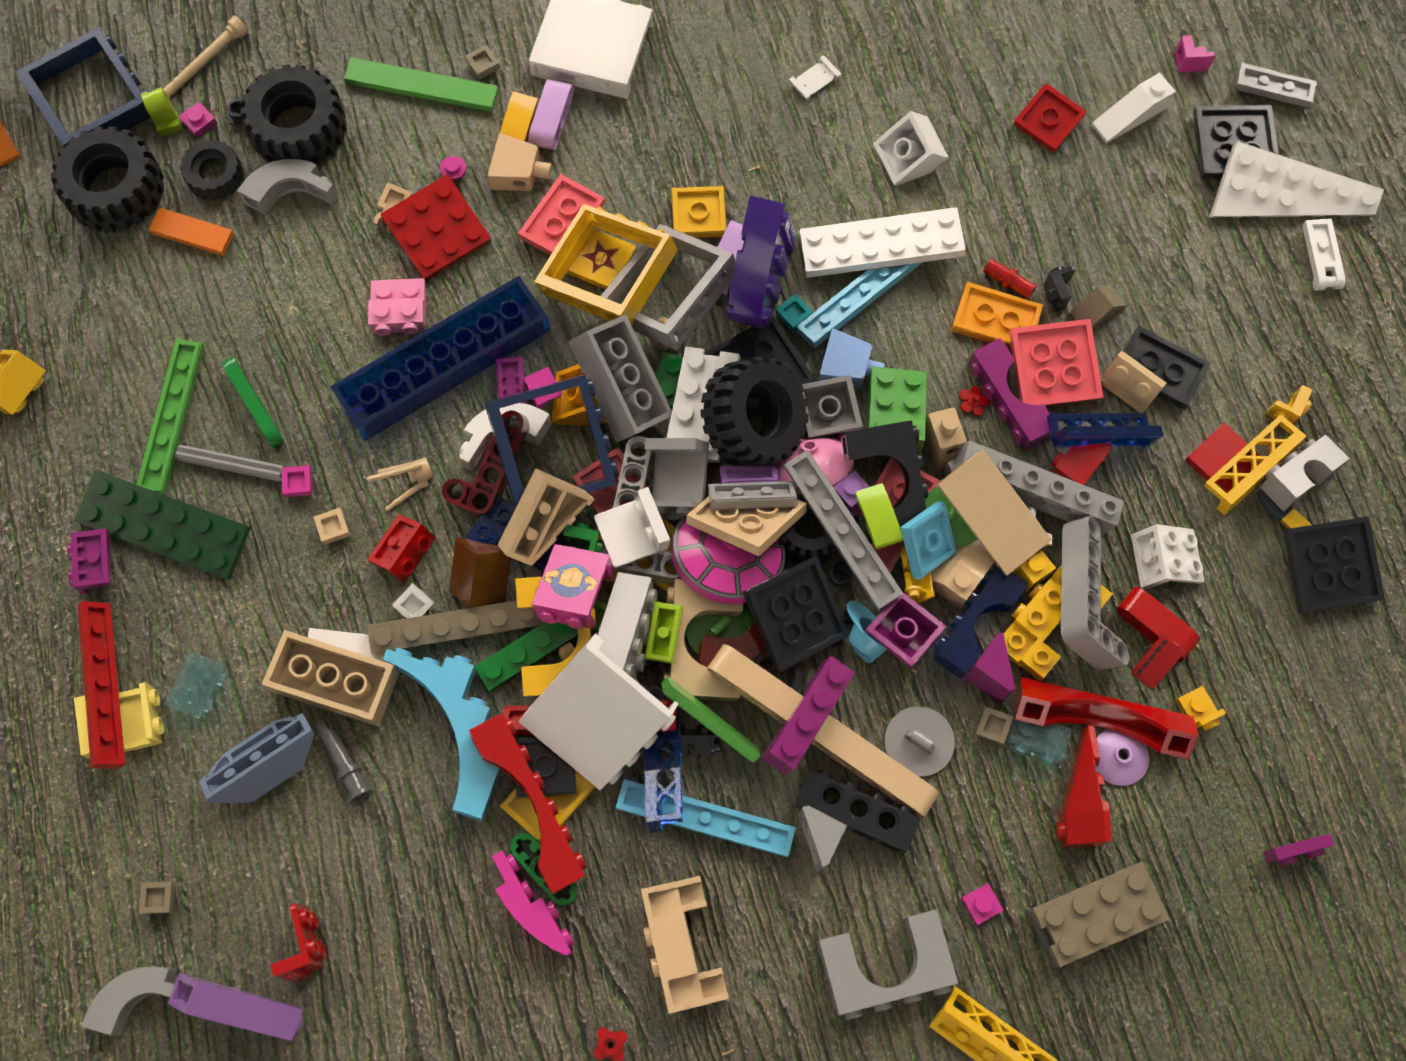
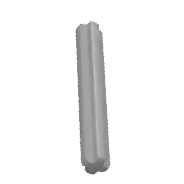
(229, 463)

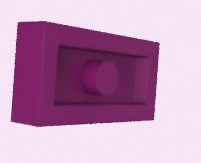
(1287, 854)

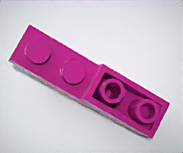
(535, 917)

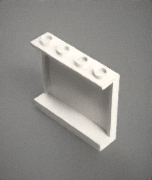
(591, 44)
(597, 716)

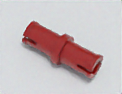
(1009, 278)

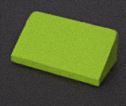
(663, 632)

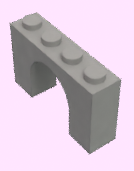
(930, 969)

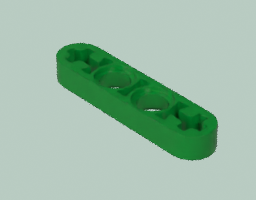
(252, 402)

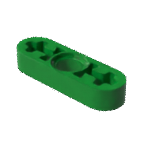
(523, 858)

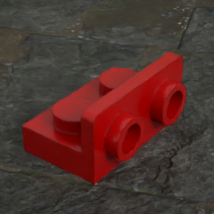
(401, 547)

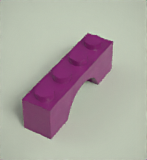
(1026, 421)
(808, 717)

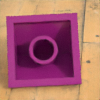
(993, 671)

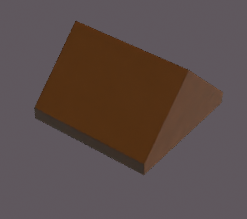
(479, 573)

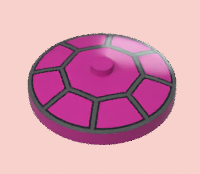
(719, 568)

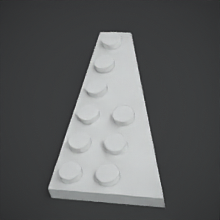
(1276, 186)

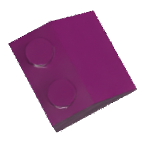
(906, 630)

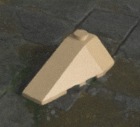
(961, 573)

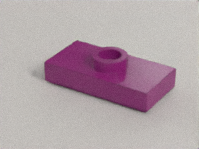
(510, 376)

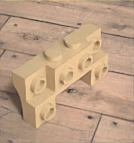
(674, 958)

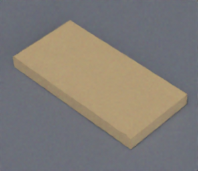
(994, 512)

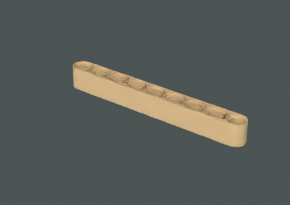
(832, 738)

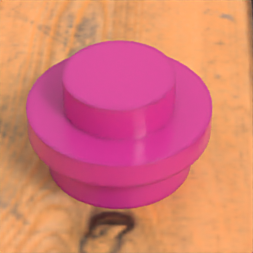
(454, 167)

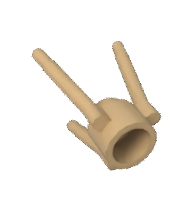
(417, 471)

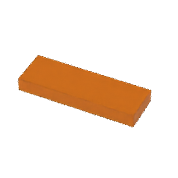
(191, 231)

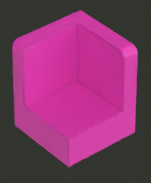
(1192, 58)
(539, 379)

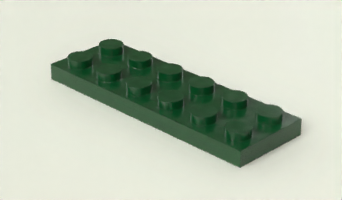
(162, 524)

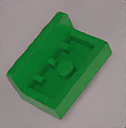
(582, 537)

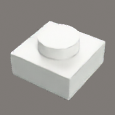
(413, 602)

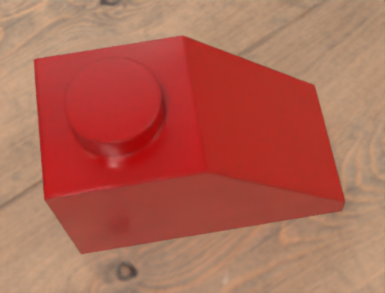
(1080, 461)

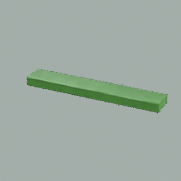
(421, 84)
(170, 415)

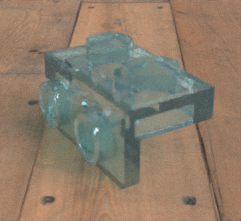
(195, 685)

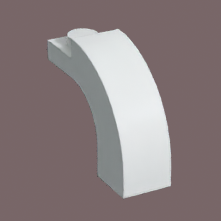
(480, 433)

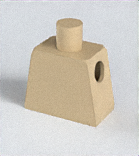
(516, 165)
(942, 434)

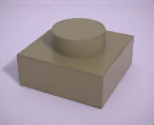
(482, 62)
(995, 726)
(156, 897)

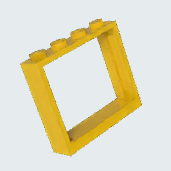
(572, 242)

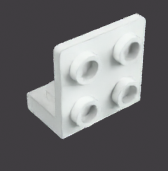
(632, 530)
(1166, 555)

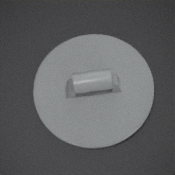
(920, 740)

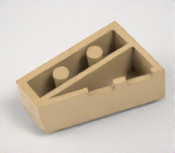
(541, 515)

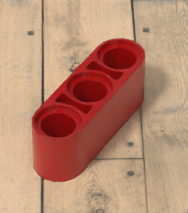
(1154, 619)

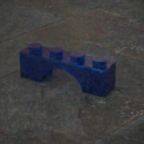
(961, 649)

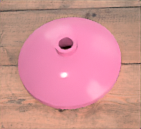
(828, 455)

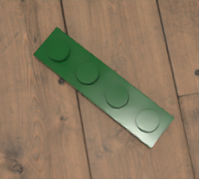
(524, 652)

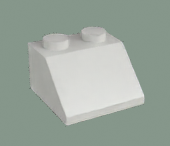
(910, 149)

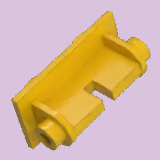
(916, 589)

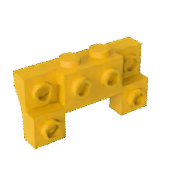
(1035, 623)

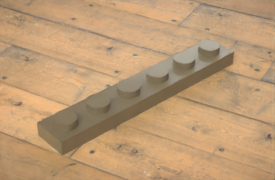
(450, 626)

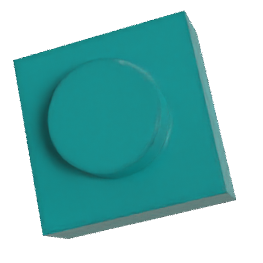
(793, 312)

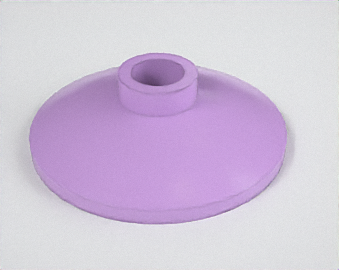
(1112, 767)

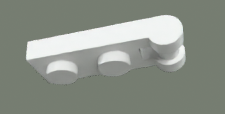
(1323, 254)

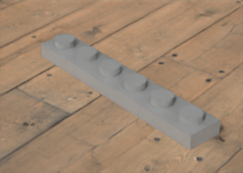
(843, 530)

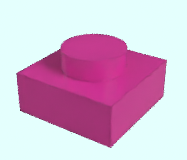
(198, 120)
(297, 481)
(981, 904)

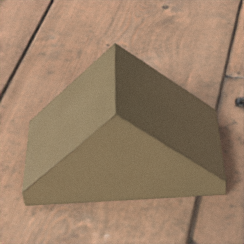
(1098, 306)

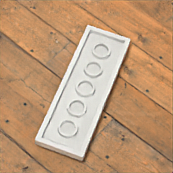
(882, 242)

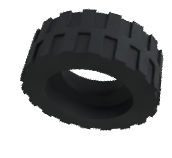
(205, 152)

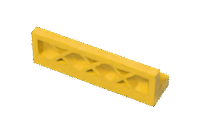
(1257, 474)
(972, 1038)

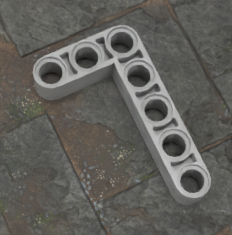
(628, 491)
(1082, 598)

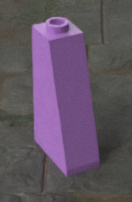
(235, 1007)

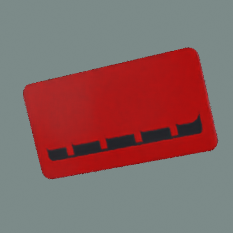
(1157, 661)

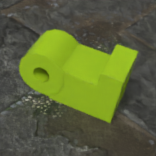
(162, 112)

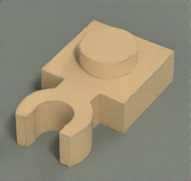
(391, 196)

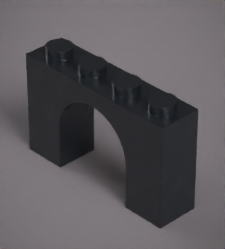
(899, 444)

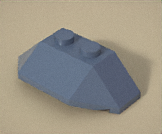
(259, 762)

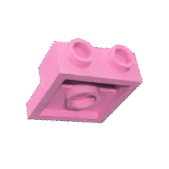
(397, 306)

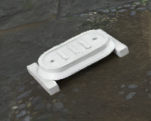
(815, 78)

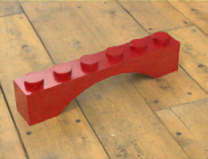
(1054, 704)
(498, 747)

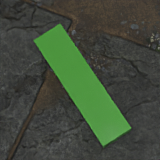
(710, 719)

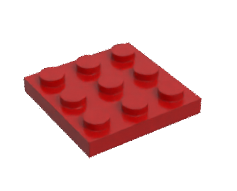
(435, 227)

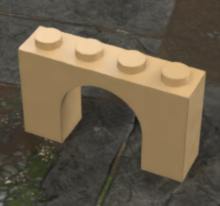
(685, 669)

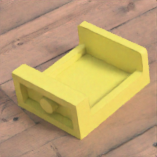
(138, 717)

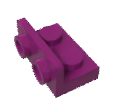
(90, 560)

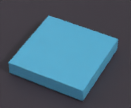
(928, 539)

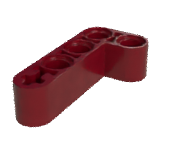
(491, 461)

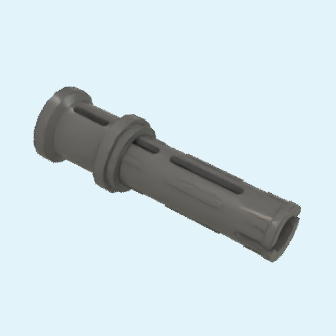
(347, 771)

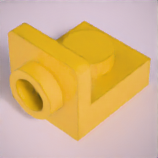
(1198, 704)

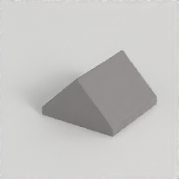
(821, 835)

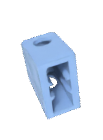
(847, 356)

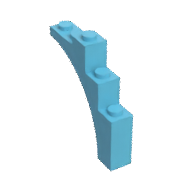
(450, 688)

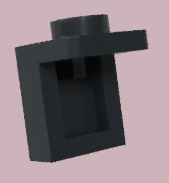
(1056, 289)

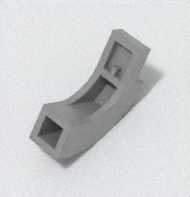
(282, 177)
(117, 999)

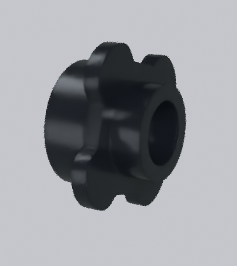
(233, 109)

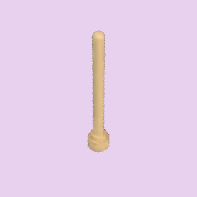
(234, 29)

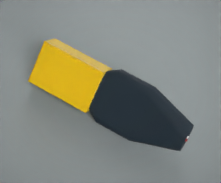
(1289, 518)

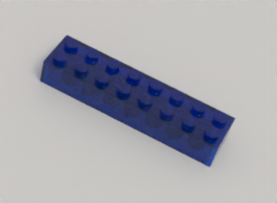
(441, 358)

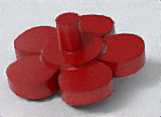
(972, 401)

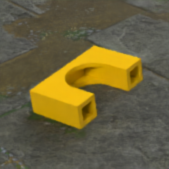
(539, 677)

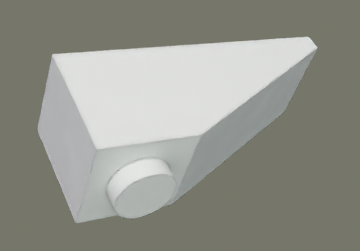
(1135, 108)

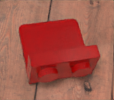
(312, 951)

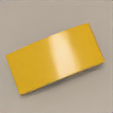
(519, 116)

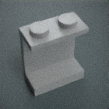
(678, 473)

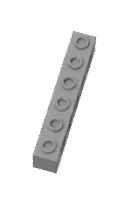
(1050, 491)

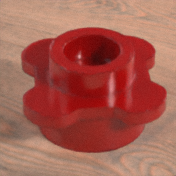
(606, 1036)

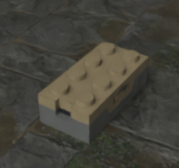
(1097, 915)

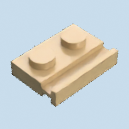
(1132, 382)

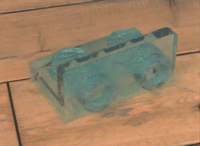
(1043, 741)

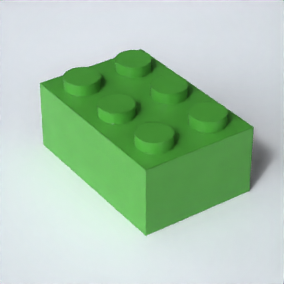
(897, 397)

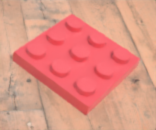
(1056, 363)

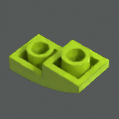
(879, 516)

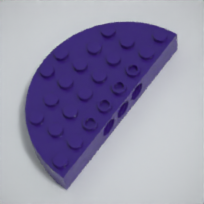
(761, 262)

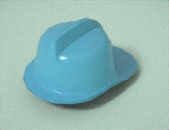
(862, 642)

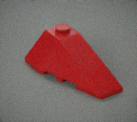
(1083, 815)

